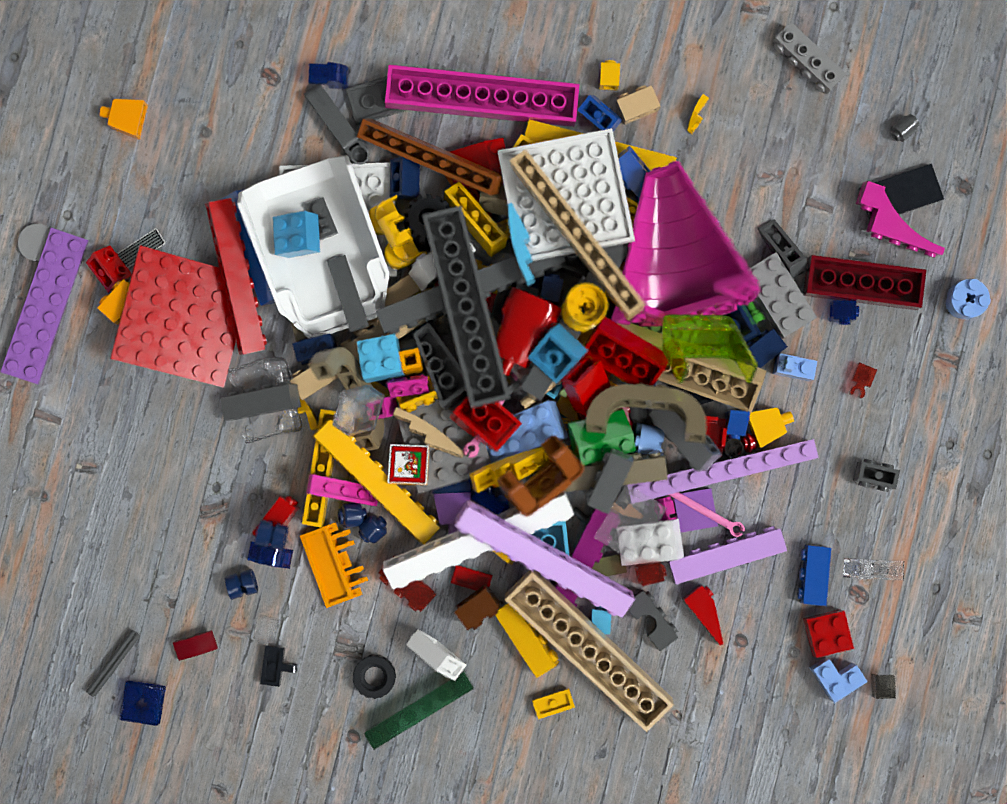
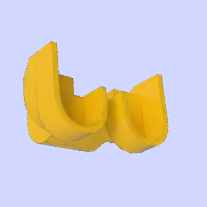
(400, 248)

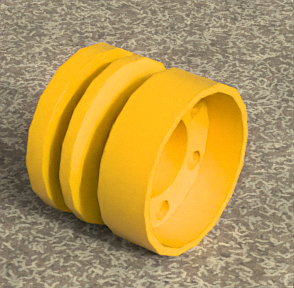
(594, 305)

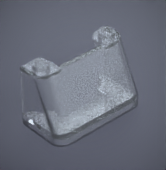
(257, 374)

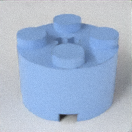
(978, 296)
(648, 438)

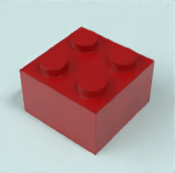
(828, 633)

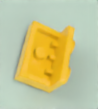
(411, 402)

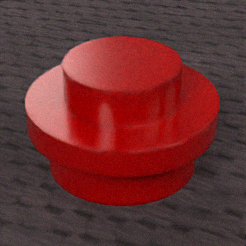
(749, 442)

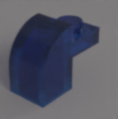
(330, 74)
(270, 556)

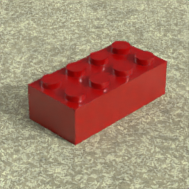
(626, 353)

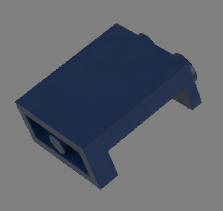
(306, 349)

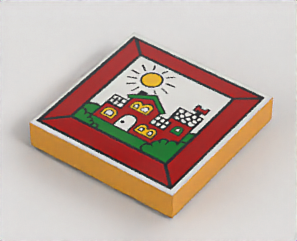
(408, 464)

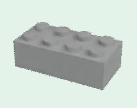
(781, 297)

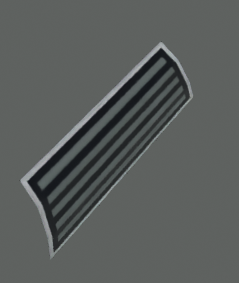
(151, 240)

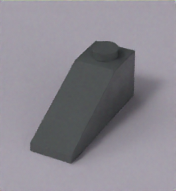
(781, 243)

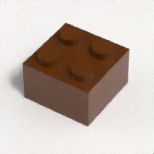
(477, 607)

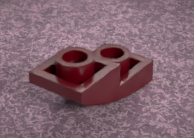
(195, 645)

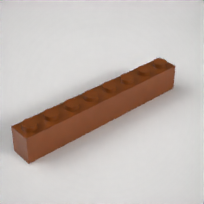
(430, 156)

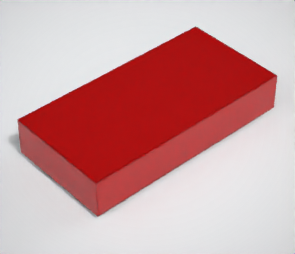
(470, 578)

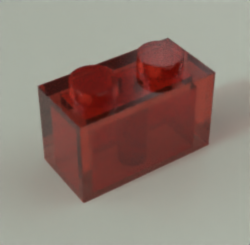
(650, 573)

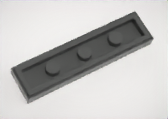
(348, 293)

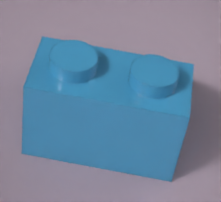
(557, 353)

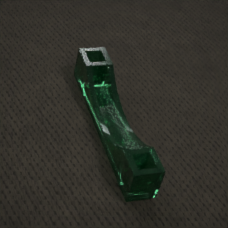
(418, 710)

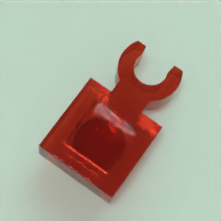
(863, 377)

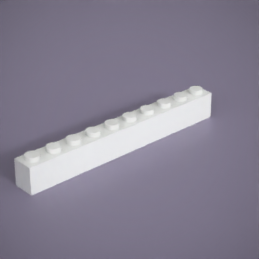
(460, 546)

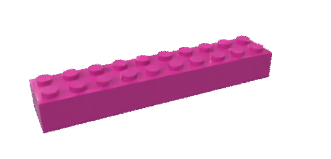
(481, 95)

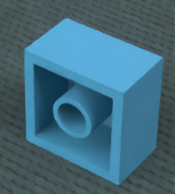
(296, 234)

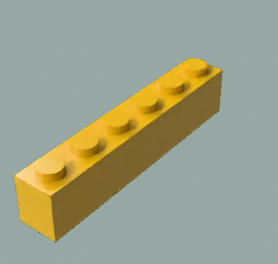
(321, 465)

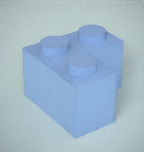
(837, 683)

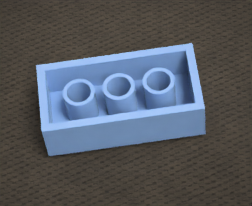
(536, 427)

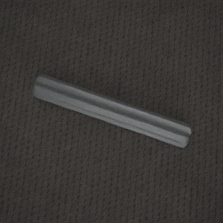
(113, 663)

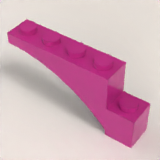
(888, 224)

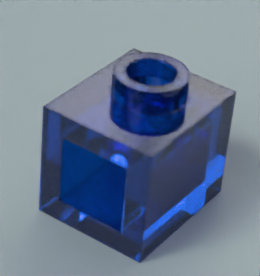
(843, 312)

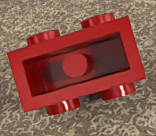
(108, 267)

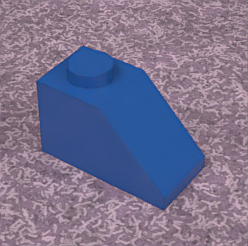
(736, 423)

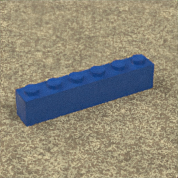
(256, 272)

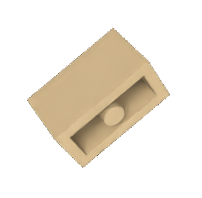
(637, 104)

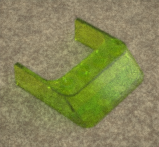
(704, 338)

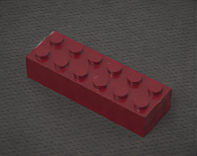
(864, 282)

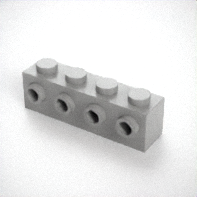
(808, 58)

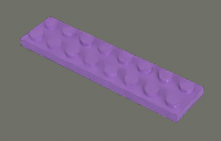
(44, 306)

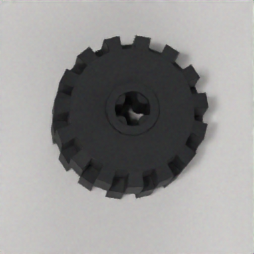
(414, 217)

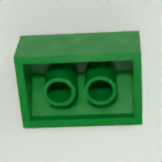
(592, 446)

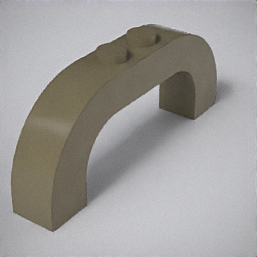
(344, 364)
(650, 398)

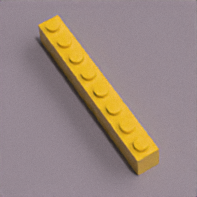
(543, 132)
(375, 481)

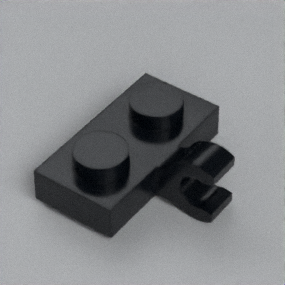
(274, 665)

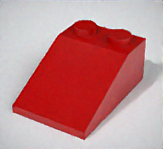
(483, 154)
(488, 423)

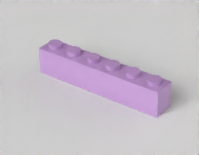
(727, 556)

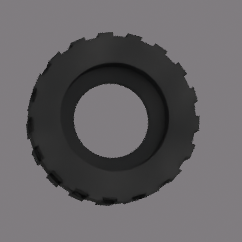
(374, 691)

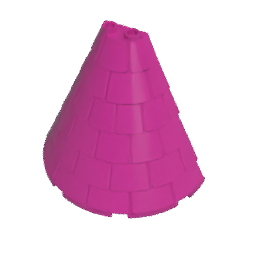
(682, 254)

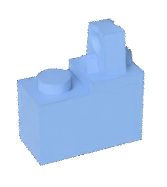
(794, 367)

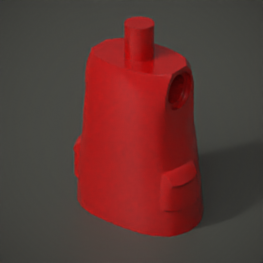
(523, 327)

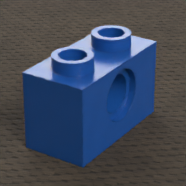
(599, 113)

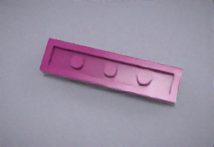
(339, 490)

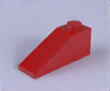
(704, 608)

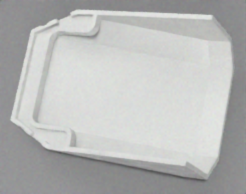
(304, 283)

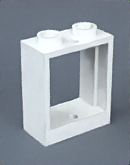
(436, 654)

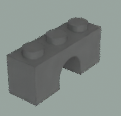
(663, 633)

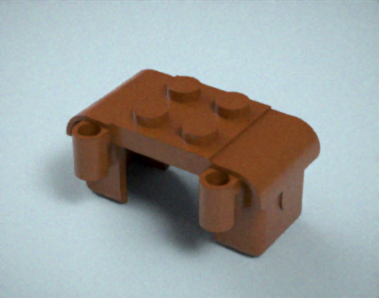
(545, 484)

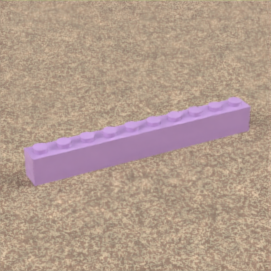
(730, 469)
(544, 559)

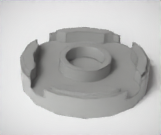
(32, 241)

